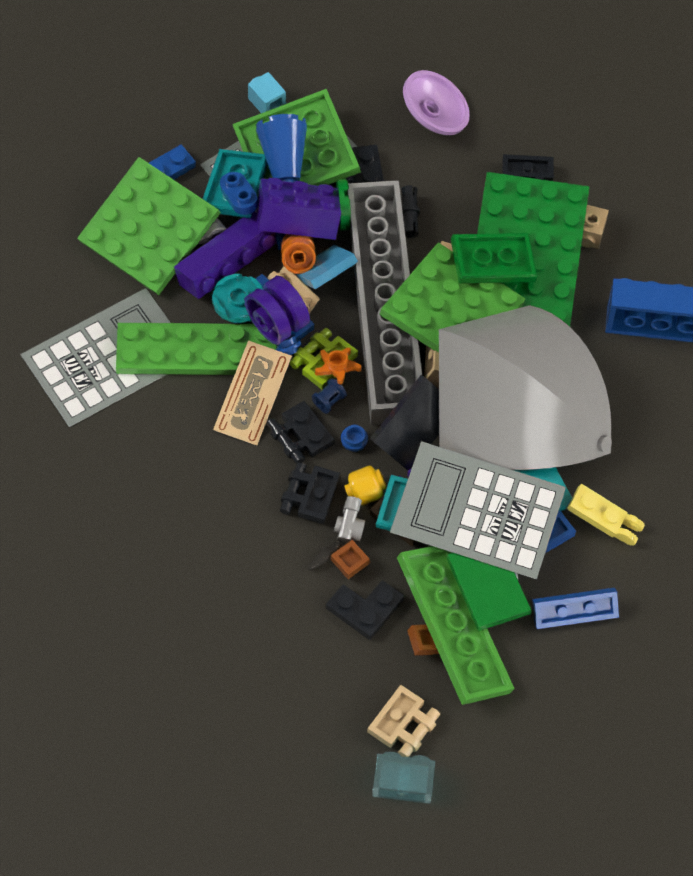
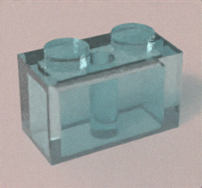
(404, 777)

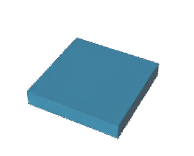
(327, 266)

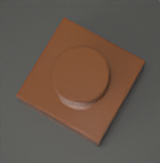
(350, 559)
(421, 640)

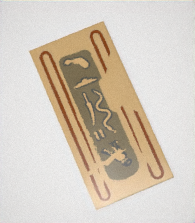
(252, 393)

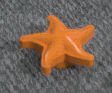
(337, 364)

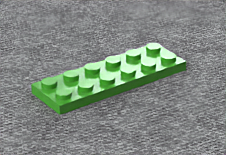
(183, 347)
(465, 651)

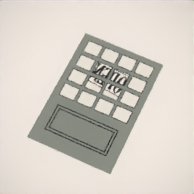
(81, 361)
(478, 510)

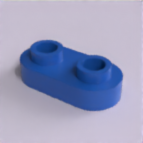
(235, 189)

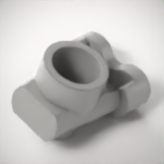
(349, 526)

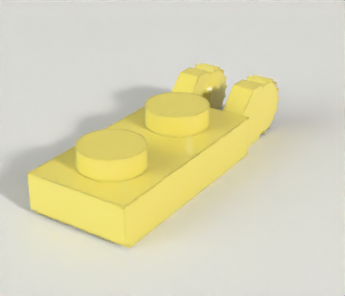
(604, 515)

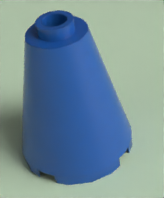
(283, 145)

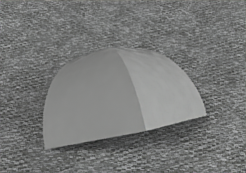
(521, 392)

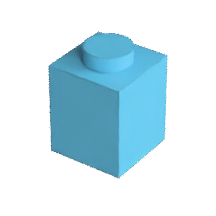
(266, 93)

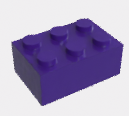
(298, 208)

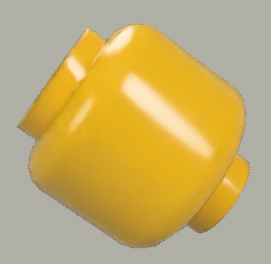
(366, 484)

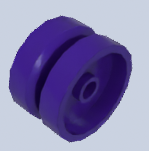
(277, 310)

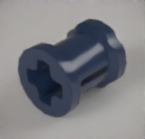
(329, 396)

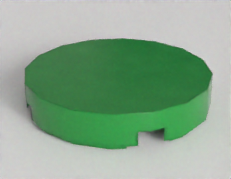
(345, 218)

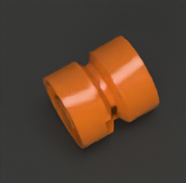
(298, 247)

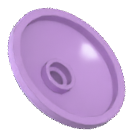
(436, 103)

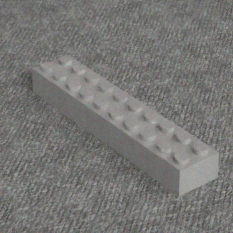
(382, 267)

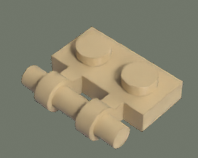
(395, 718)

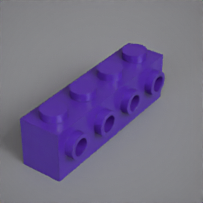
(223, 256)

